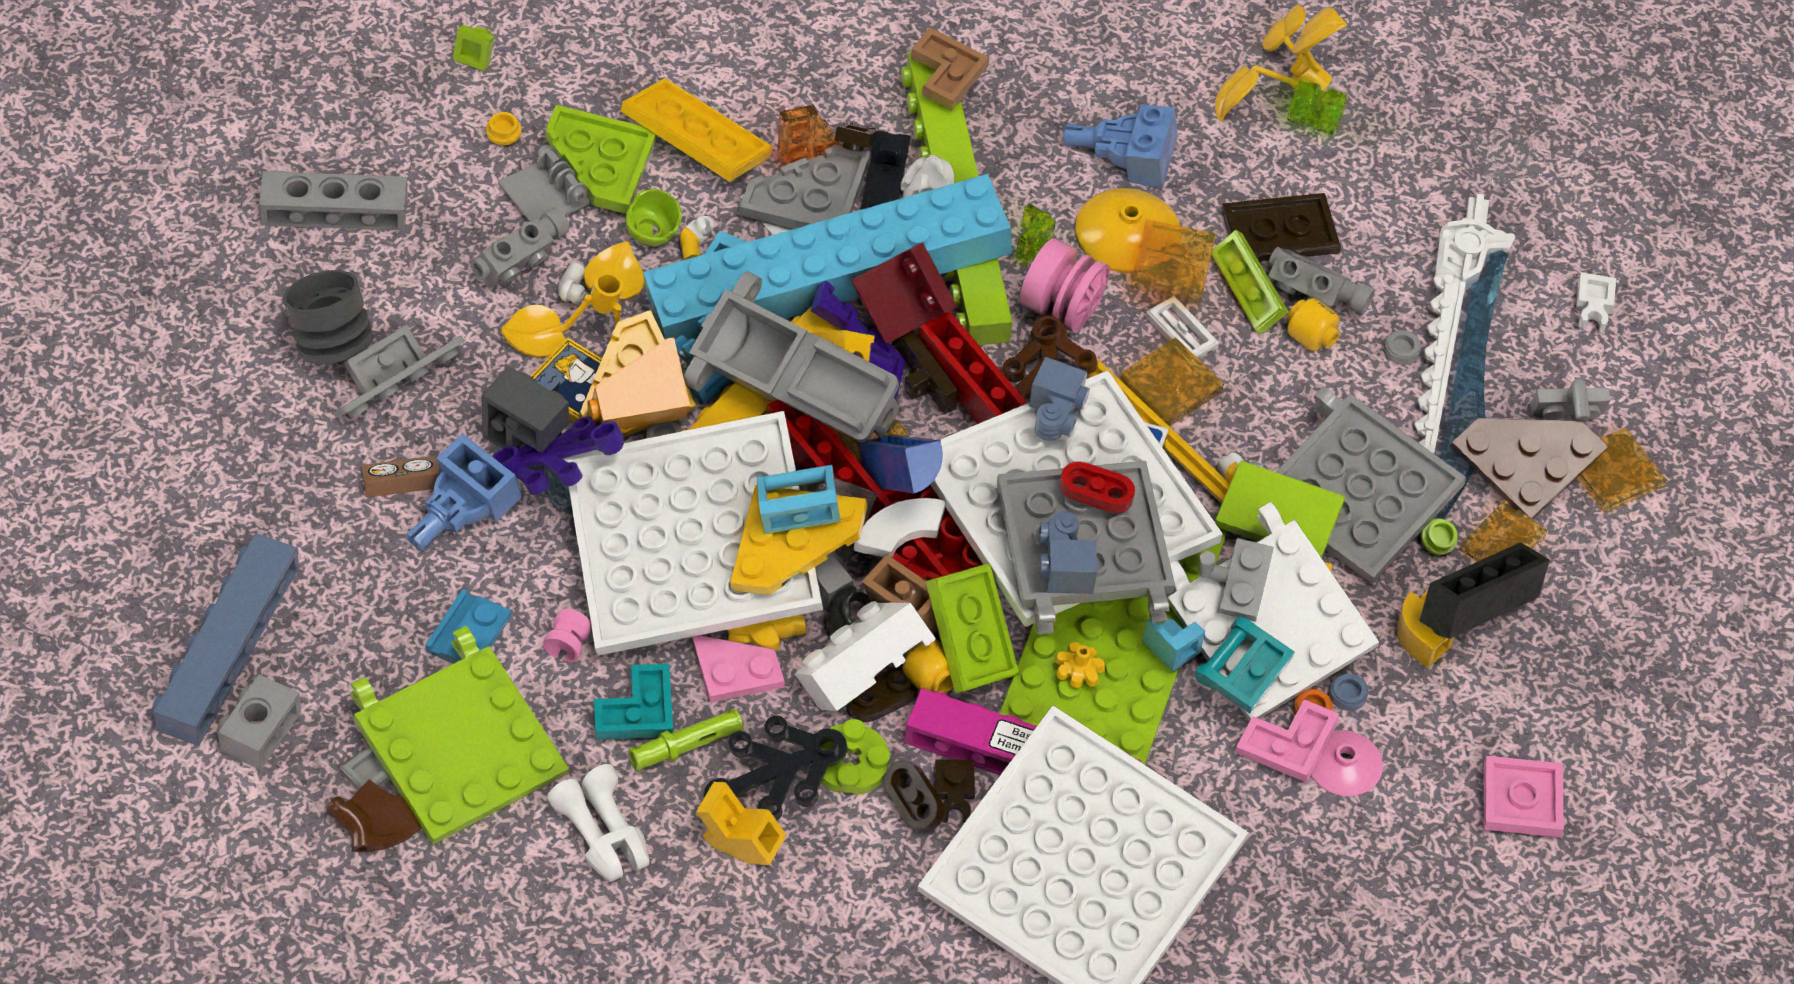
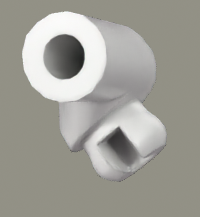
(569, 285)

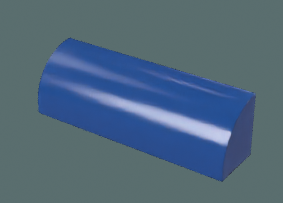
(902, 462)

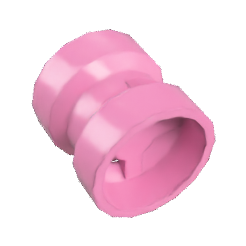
(568, 633)

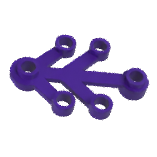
(604, 438)

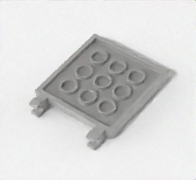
(1387, 481)
(1128, 544)

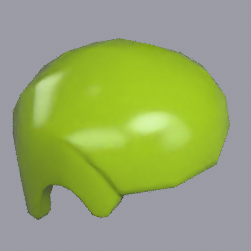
(656, 209)

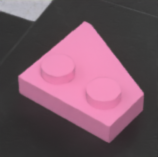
(736, 668)

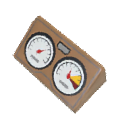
(400, 476)

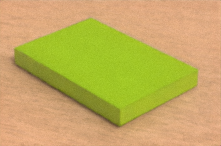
(1254, 487)
(972, 628)

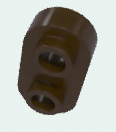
(884, 696)
(916, 798)

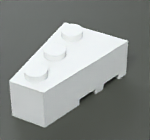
(860, 652)

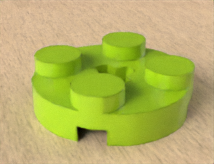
(872, 760)

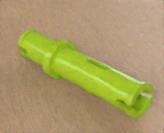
(670, 745)

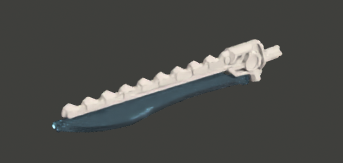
(1460, 258)

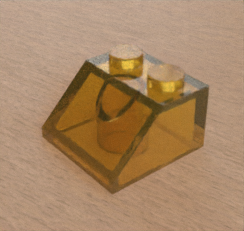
(1173, 260)

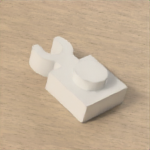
(1595, 298)

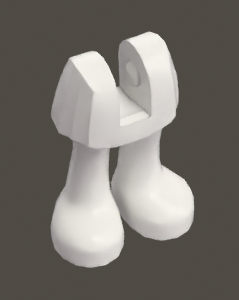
(598, 788)

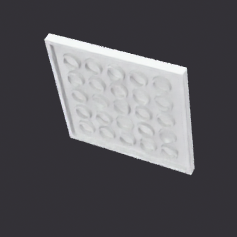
(1104, 433)
(666, 531)
(1082, 859)

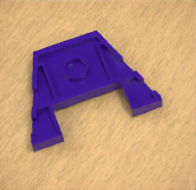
(844, 318)

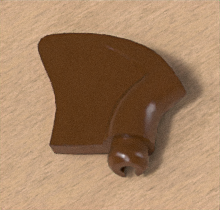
(374, 818)

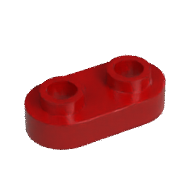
(1098, 487)

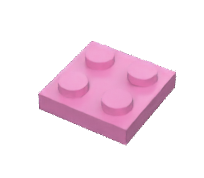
(1523, 796)

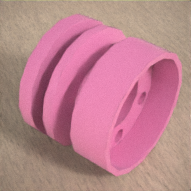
(1064, 285)

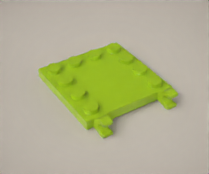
(458, 741)

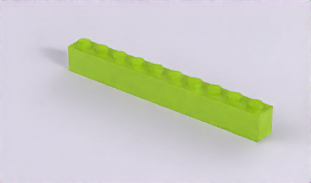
(944, 133)

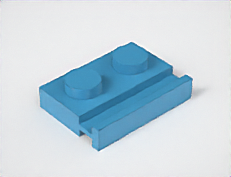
(480, 615)

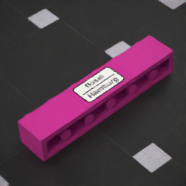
(965, 731)

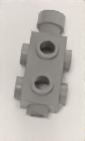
(520, 249)
(1311, 278)

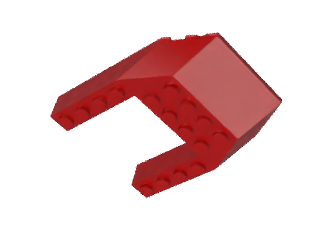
(980, 391)

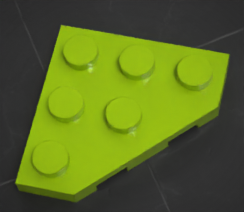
(602, 153)

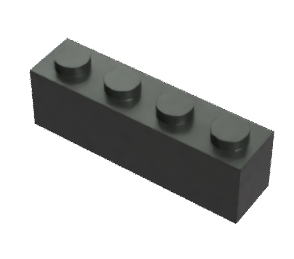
(1484, 590)

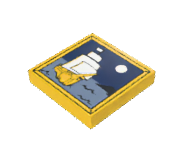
(570, 373)

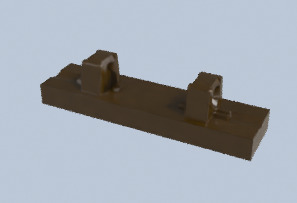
(927, 373)

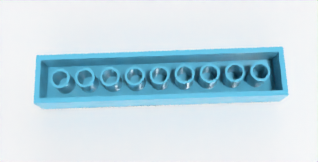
(955, 222)

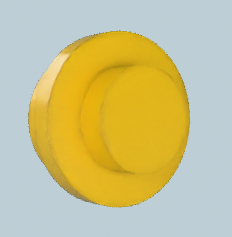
(503, 128)

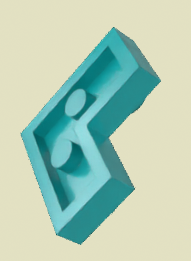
(642, 714)

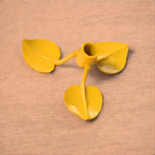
(1315, 30)
(609, 276)

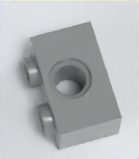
(263, 701)

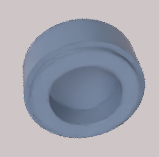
(1348, 692)

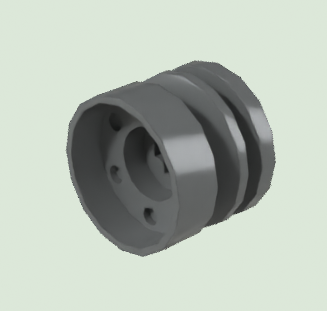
(328, 316)

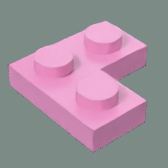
(1290, 750)

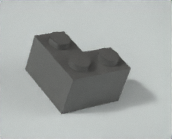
(522, 412)

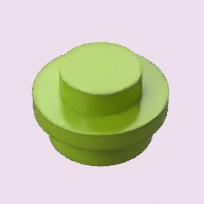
(1439, 537)

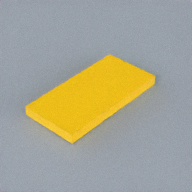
(697, 129)

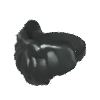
(839, 610)

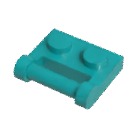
(1254, 671)

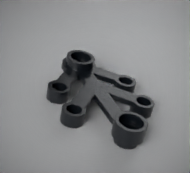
(783, 765)

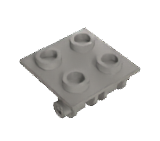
(545, 186)

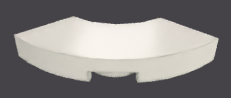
(899, 524)

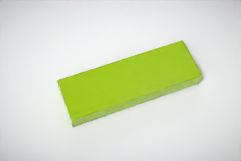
(1249, 282)

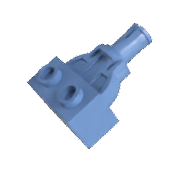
(1134, 142)
(465, 492)

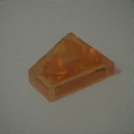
(803, 134)

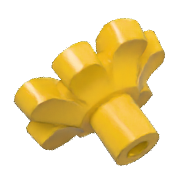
(1080, 665)

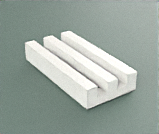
(1163, 327)

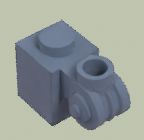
(1057, 395)
(1068, 562)

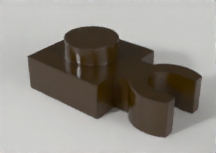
(855, 136)
(955, 783)

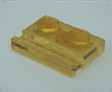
(1502, 530)

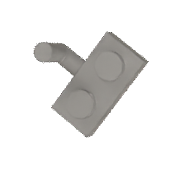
(1576, 400)
(1243, 579)

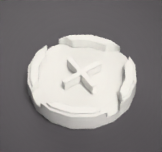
(927, 175)

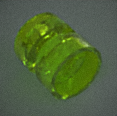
(1317, 107)

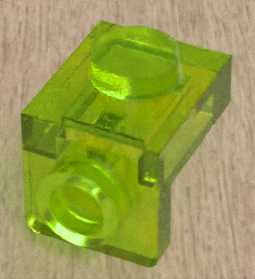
(1038, 232)

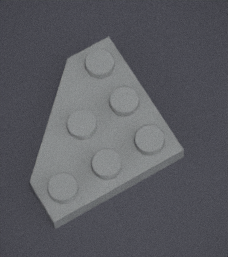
(807, 189)

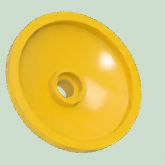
(1113, 225)

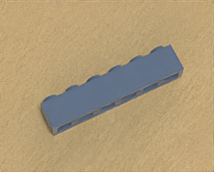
(226, 639)

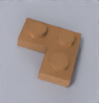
(954, 65)

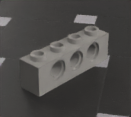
(333, 200)

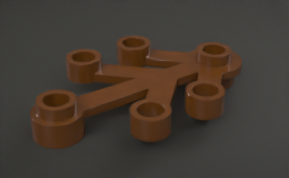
(1048, 346)

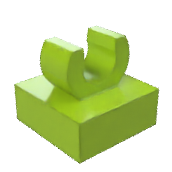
(473, 47)

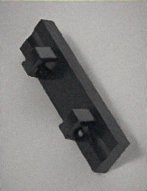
(884, 181)

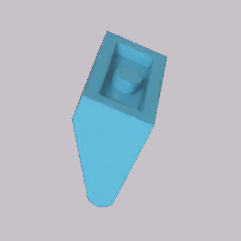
(802, 509)

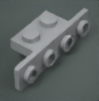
(387, 363)

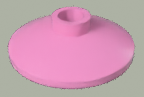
(1352, 775)

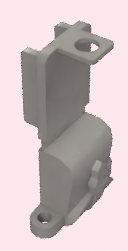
(791, 365)

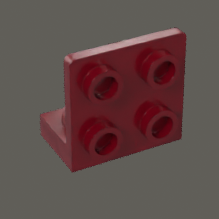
(903, 293)

